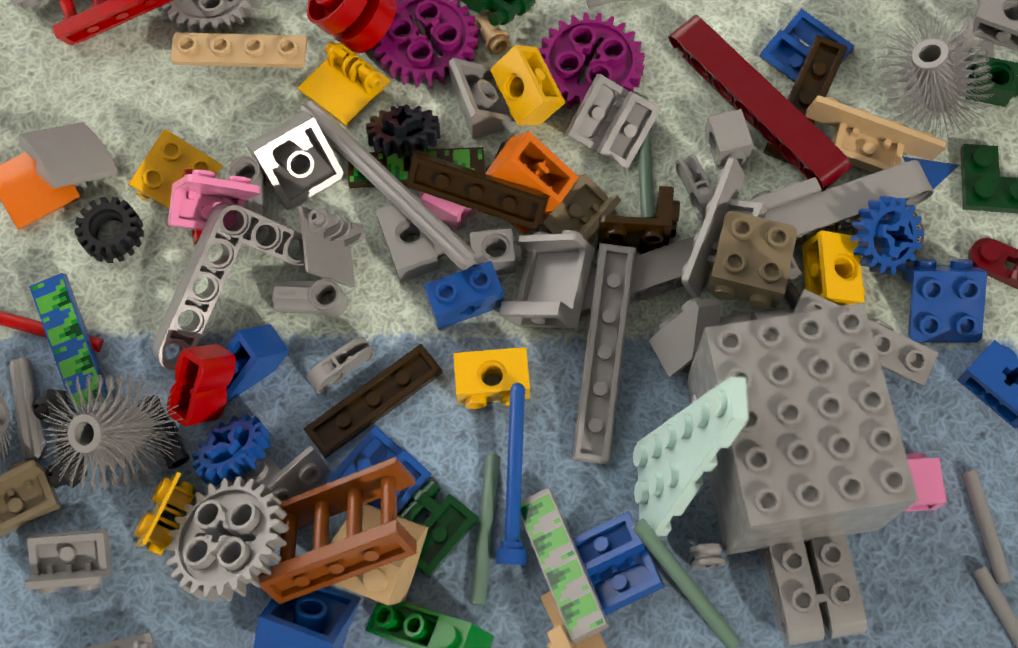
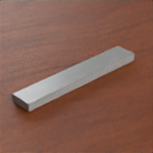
(604, 354)

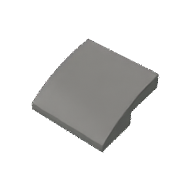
(612, 121)
(68, 154)

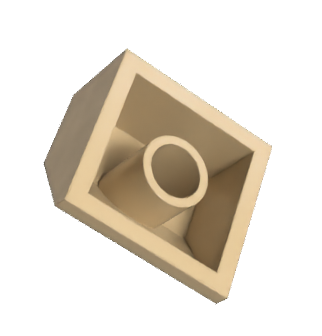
(390, 582)

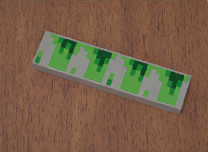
(562, 566)

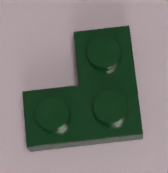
(982, 183)

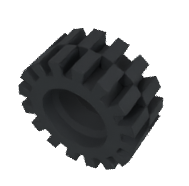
(96, 217)

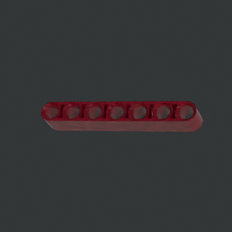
(760, 102)

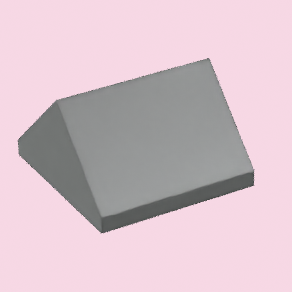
(479, 98)

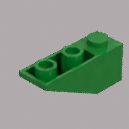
(425, 628)

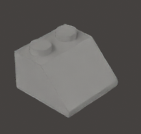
(296, 159)

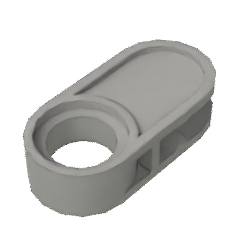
(695, 183)
(340, 364)

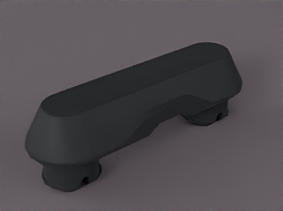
(41, 407)

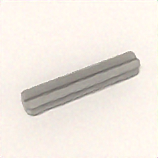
(24, 395)

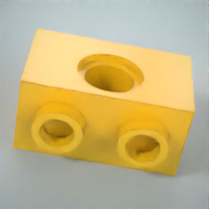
(527, 85)
(832, 268)
(474, 366)

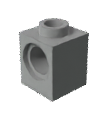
(728, 137)
(501, 239)

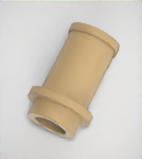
(496, 39)

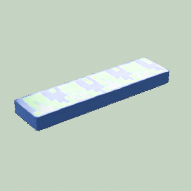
(68, 337)

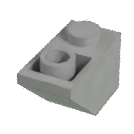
(681, 335)

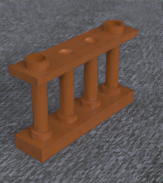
(355, 553)

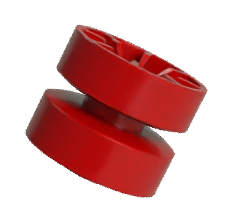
(353, 22)

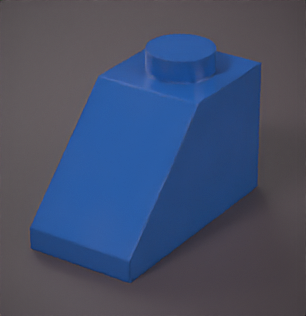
(257, 355)

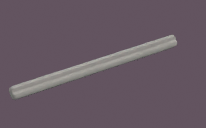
(392, 188)

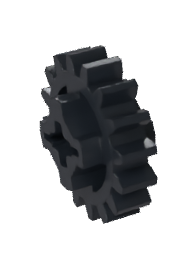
(403, 131)

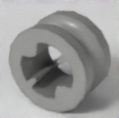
(707, 556)

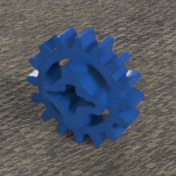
(887, 235)
(231, 450)

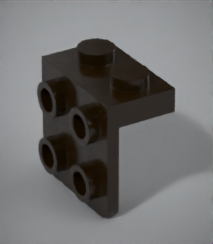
(643, 233)

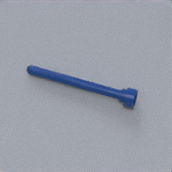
(511, 549)

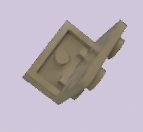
(752, 260)

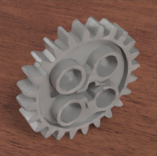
(203, 15)
(224, 557)

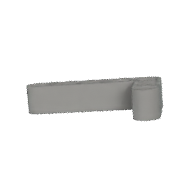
(217, 272)

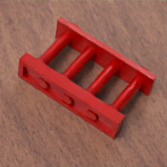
(100, 18)

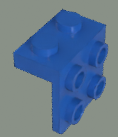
(946, 301)

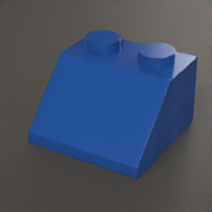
(307, 621)

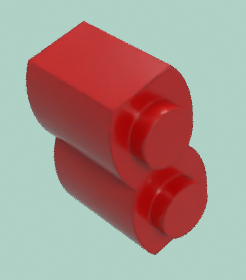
(201, 384)

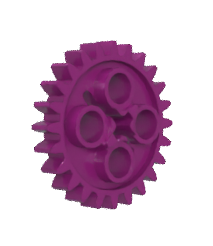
(448, 22)
(563, 51)

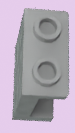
(551, 281)

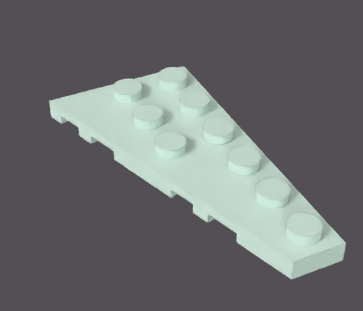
(683, 448)

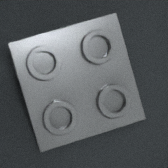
(328, 244)

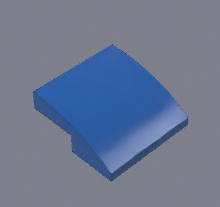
(788, 53)
(377, 448)
(618, 563)

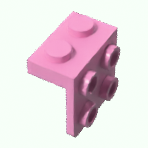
(200, 192)

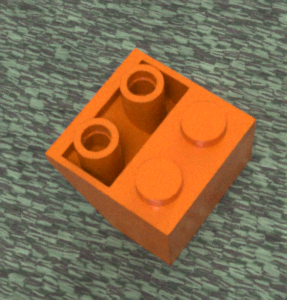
(533, 166)

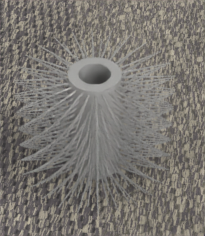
(936, 75)
(111, 431)

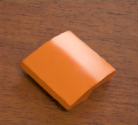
(28, 195)

